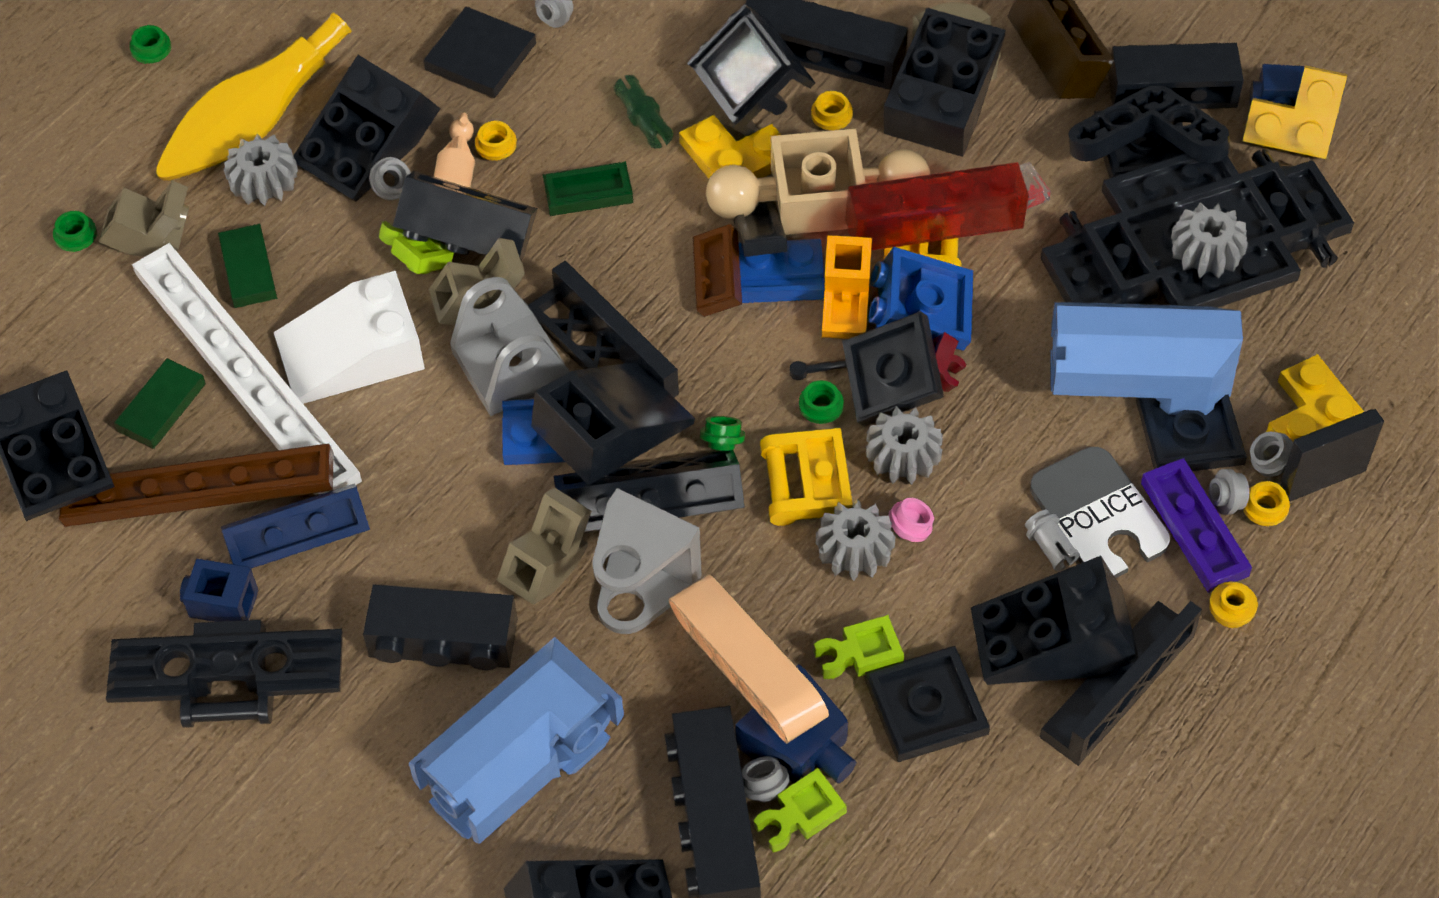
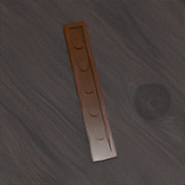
(207, 484)

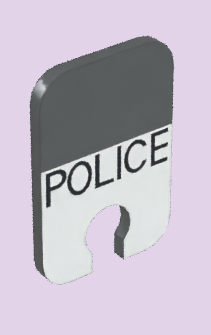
(1097, 503)

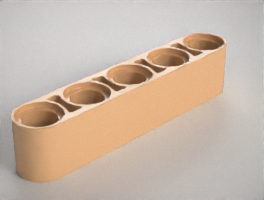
(749, 658)

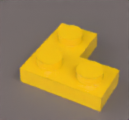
(1301, 128)
(715, 147)
(1317, 395)

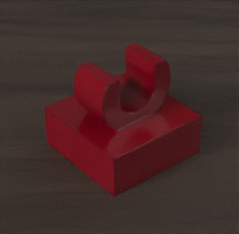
(946, 360)

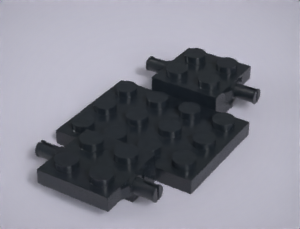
(1132, 254)

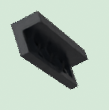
(604, 322)
(675, 485)
(1108, 697)

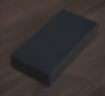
(761, 231)

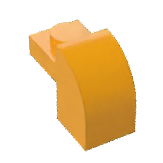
(846, 286)

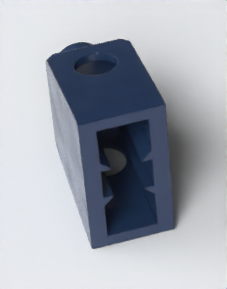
(811, 750)

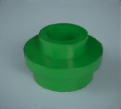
(150, 44)
(74, 231)
(821, 392)
(722, 432)

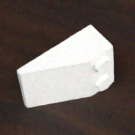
(350, 340)

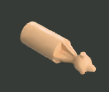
(455, 160)

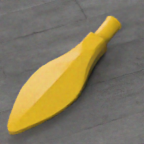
(246, 104)

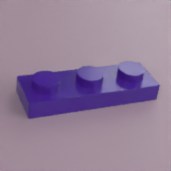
(1195, 524)

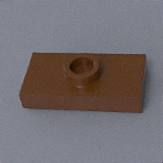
(717, 270)

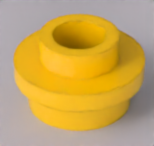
(831, 111)
(495, 141)
(1271, 494)
(1228, 614)

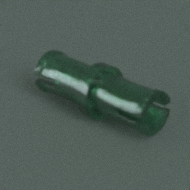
(643, 111)

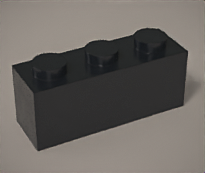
(1200, 73)
(460, 215)
(440, 627)

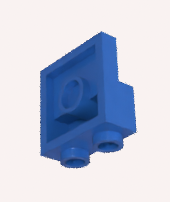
(923, 284)

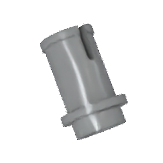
(1045, 531)

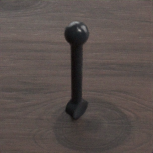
(799, 369)

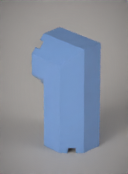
(1146, 351)
(517, 740)

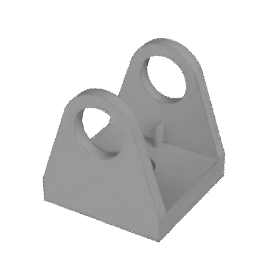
(489, 339)
(648, 557)

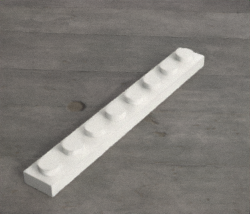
(236, 359)

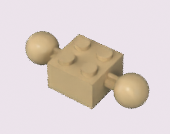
(807, 180)

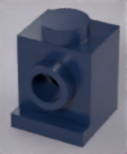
(1277, 84)
(219, 591)

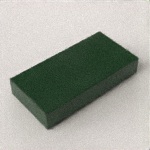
(588, 188)
(247, 265)
(160, 403)

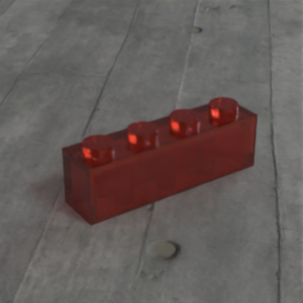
(938, 206)

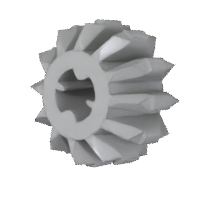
(260, 169)
(1209, 240)
(904, 445)
(855, 539)

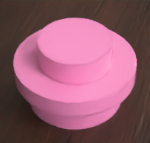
(911, 519)

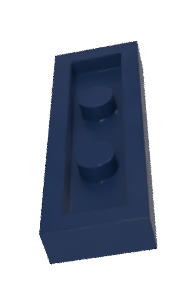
(296, 527)

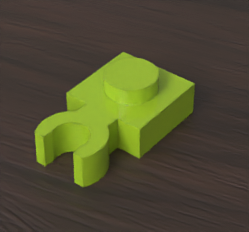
(416, 255)
(865, 646)
(805, 806)

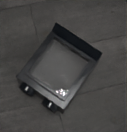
(748, 68)

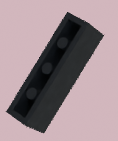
(838, 40)
(714, 805)

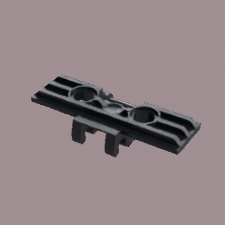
(225, 654)

